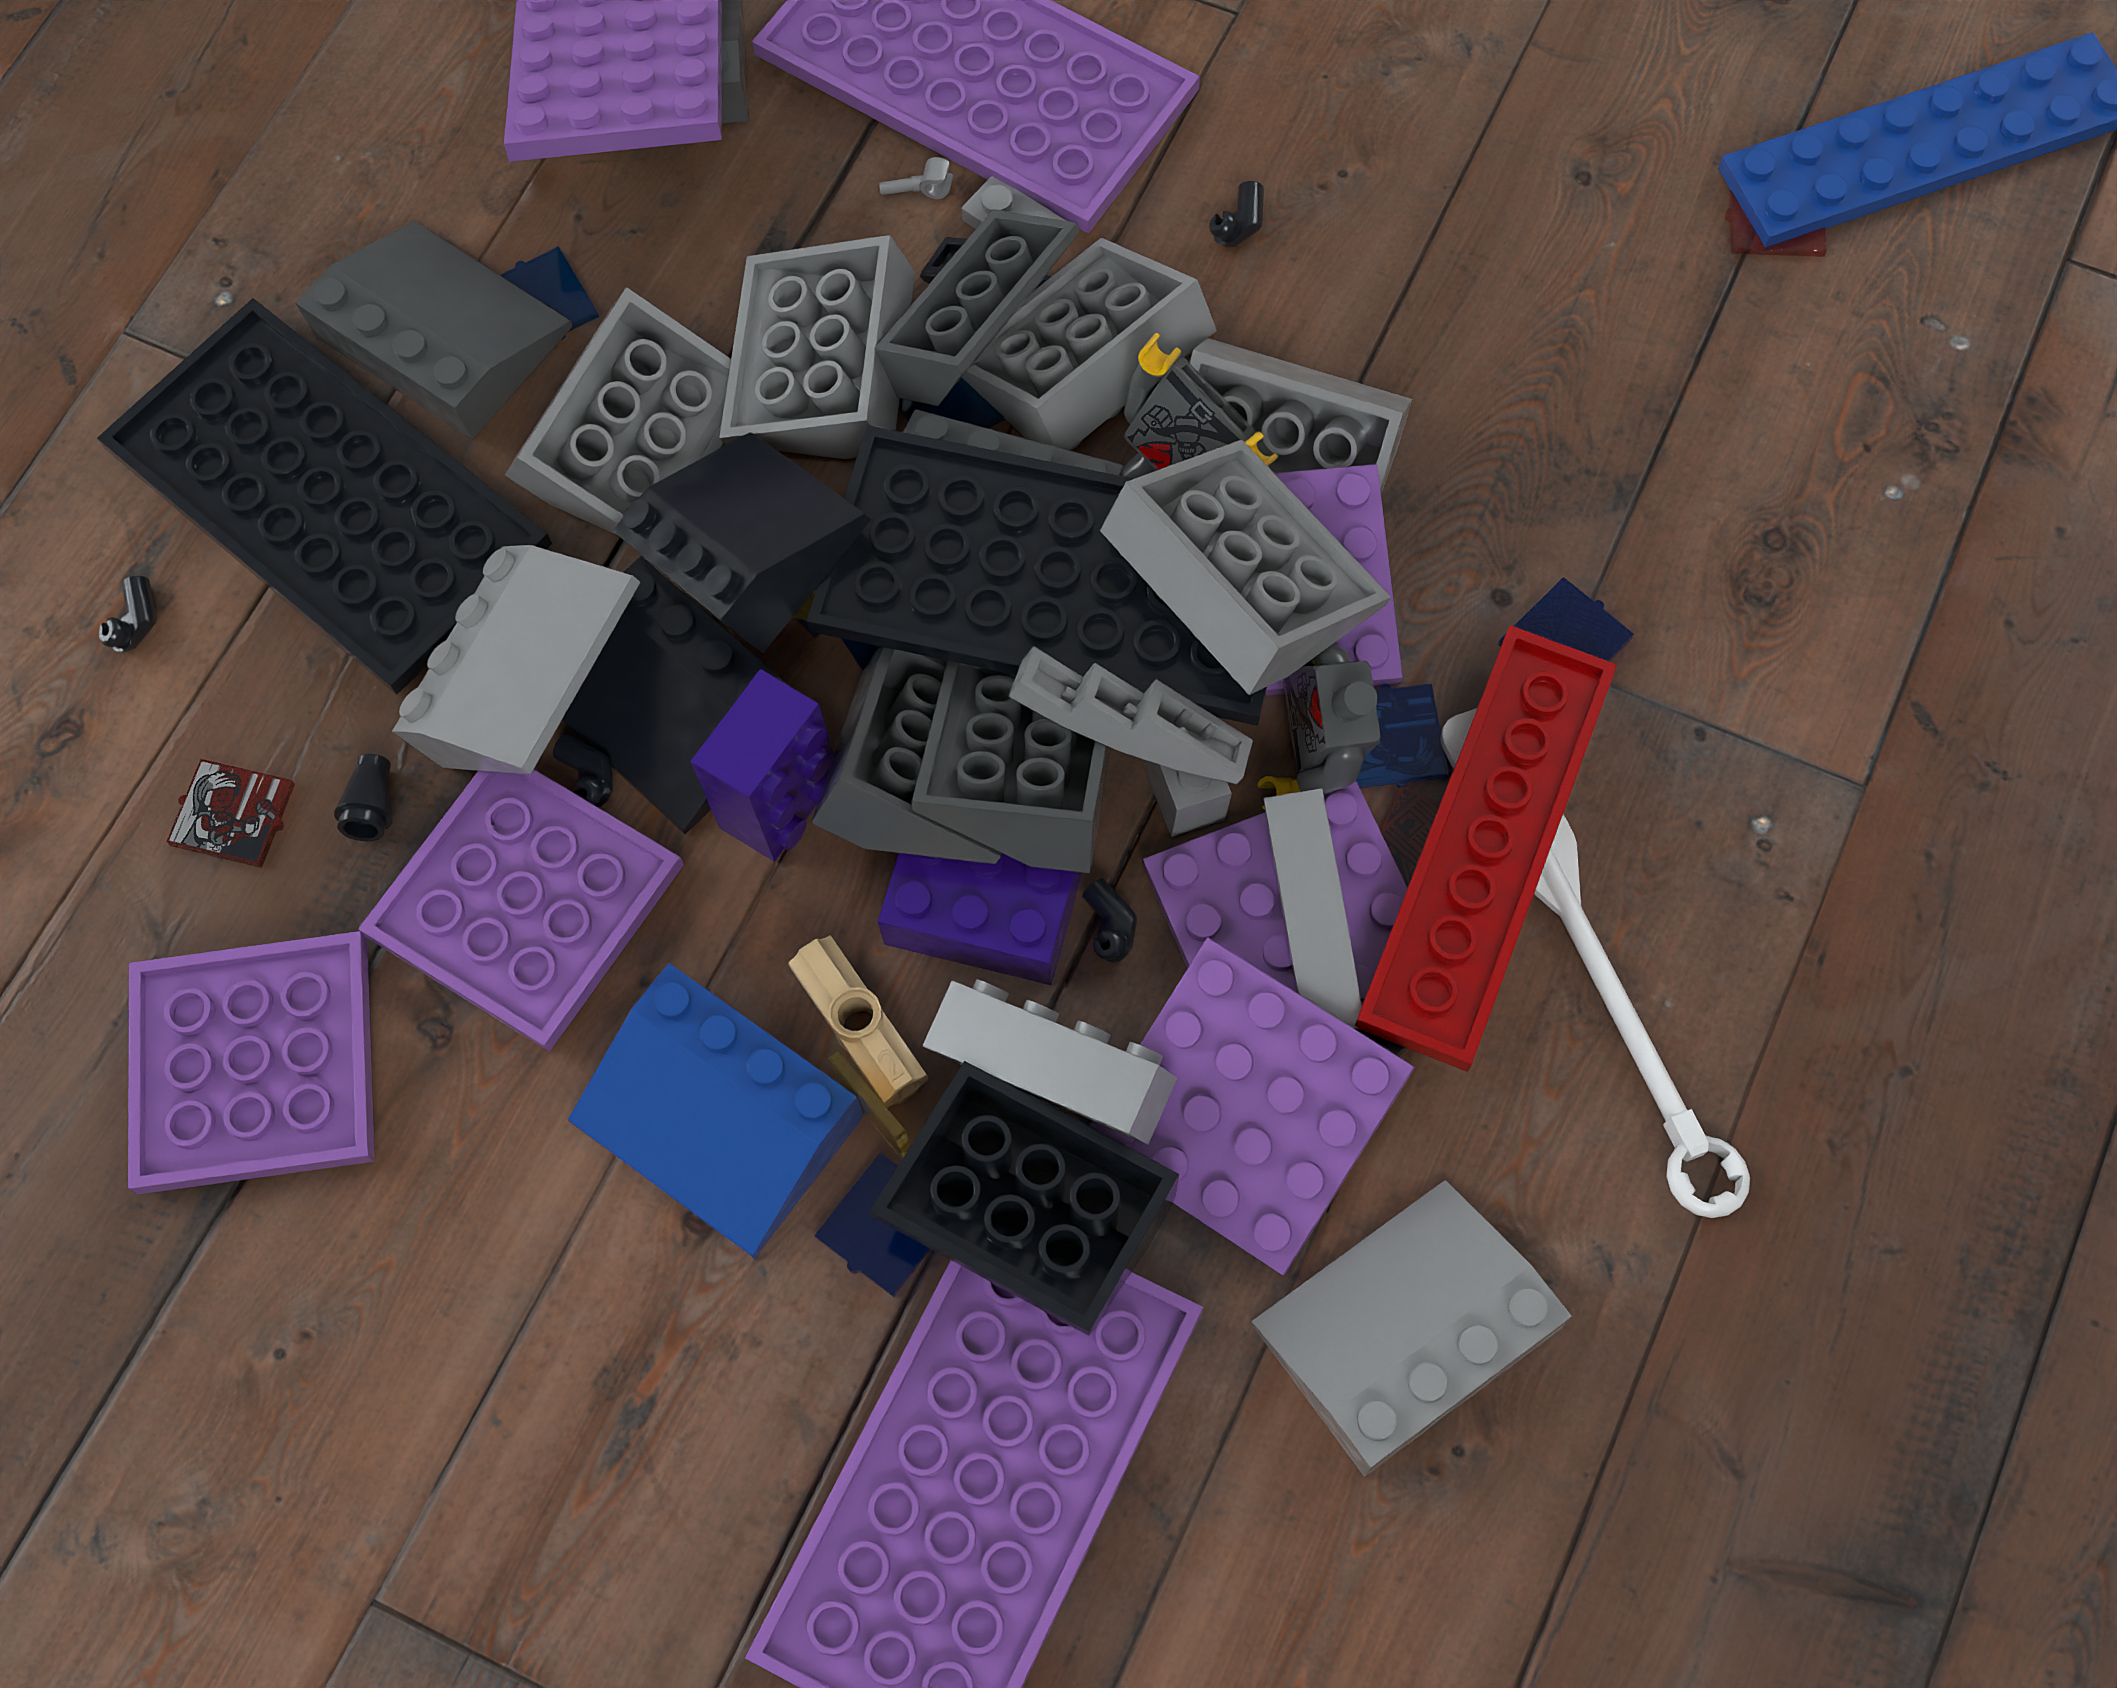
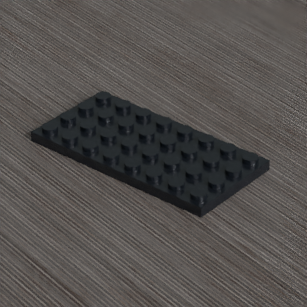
(319, 491)
(1000, 555)

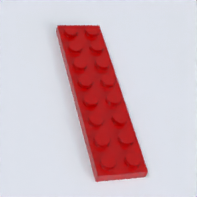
(1486, 849)

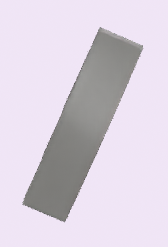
(1147, 725)
(1313, 903)

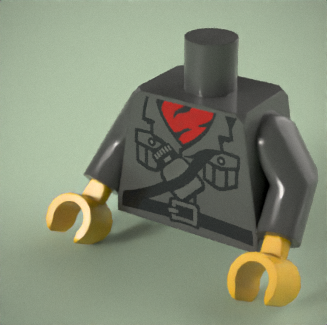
(1177, 414)
(1329, 721)

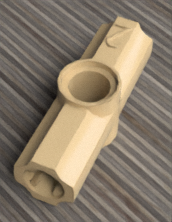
(875, 1049)

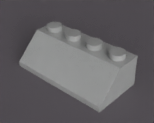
(1305, 413)

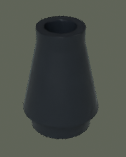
(366, 801)

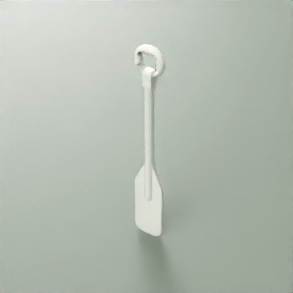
(1561, 892)

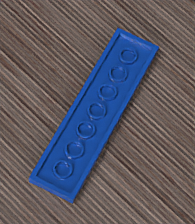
(1925, 140)

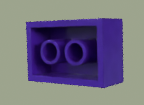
(765, 765)
(980, 913)

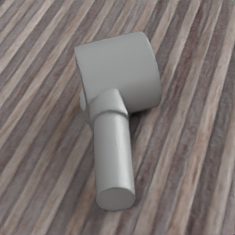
(933, 183)

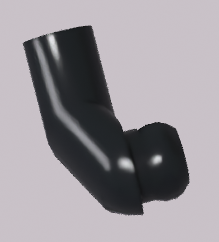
(1245, 221)
(136, 622)
(592, 766)
(1117, 921)

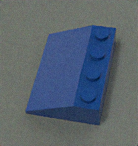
(714, 1110)

